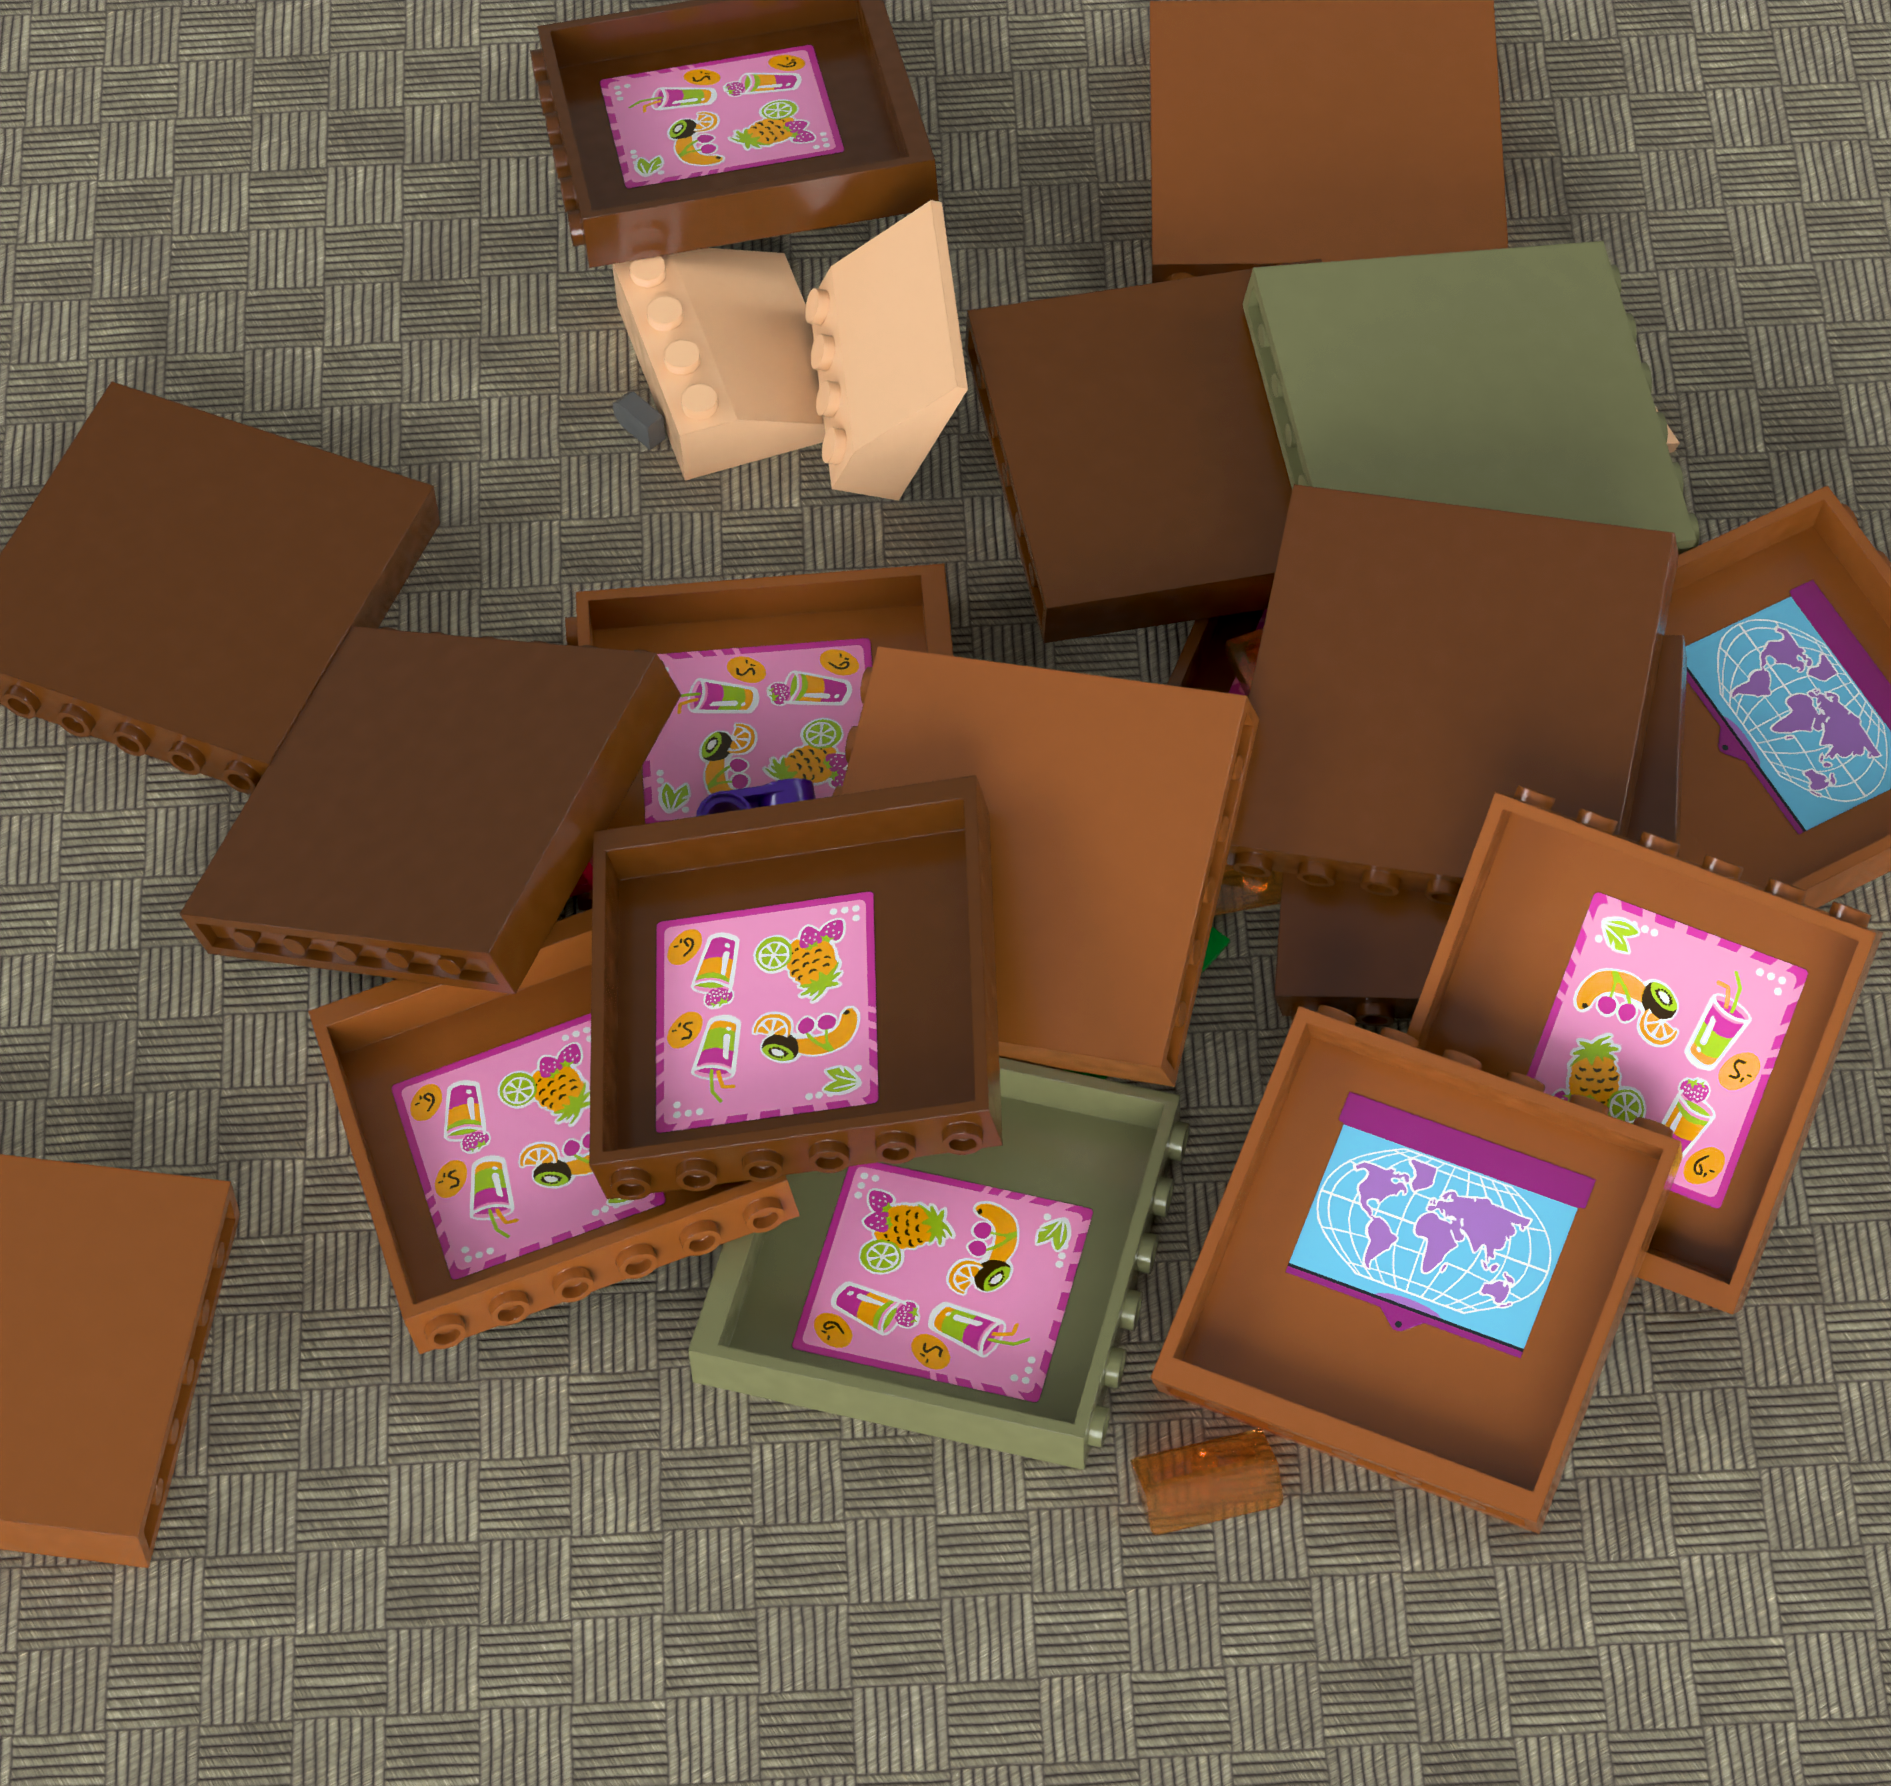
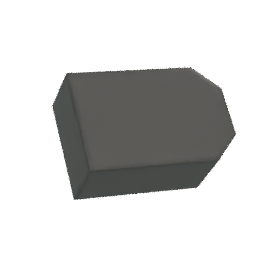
(640, 419)

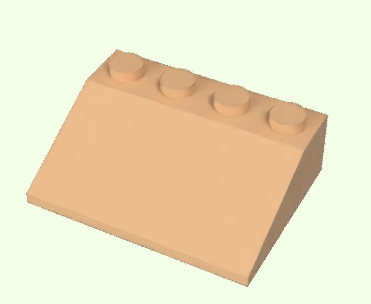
(723, 354)
(887, 355)

